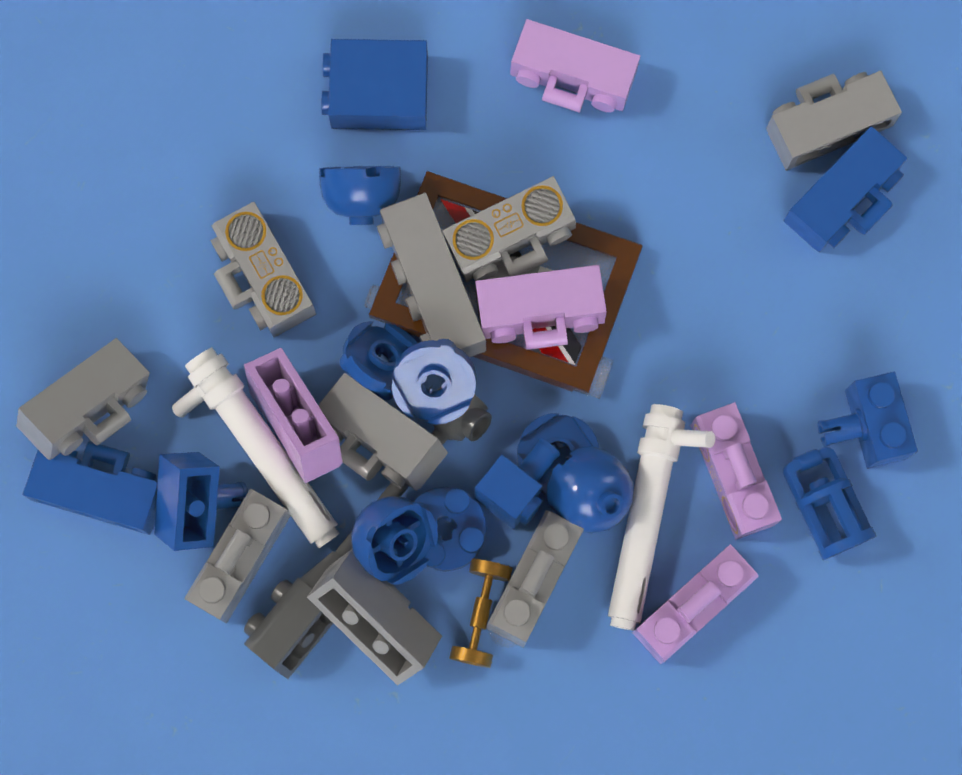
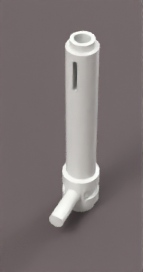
(226, 395)
(658, 452)

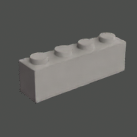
(430, 274)

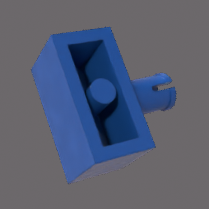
(875, 419)
(514, 490)
(189, 500)

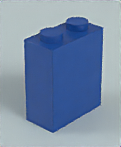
(376, 84)

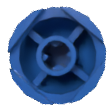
(360, 191)
(591, 490)
(393, 539)

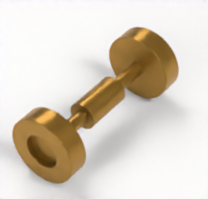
(481, 612)

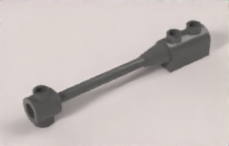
(295, 622)

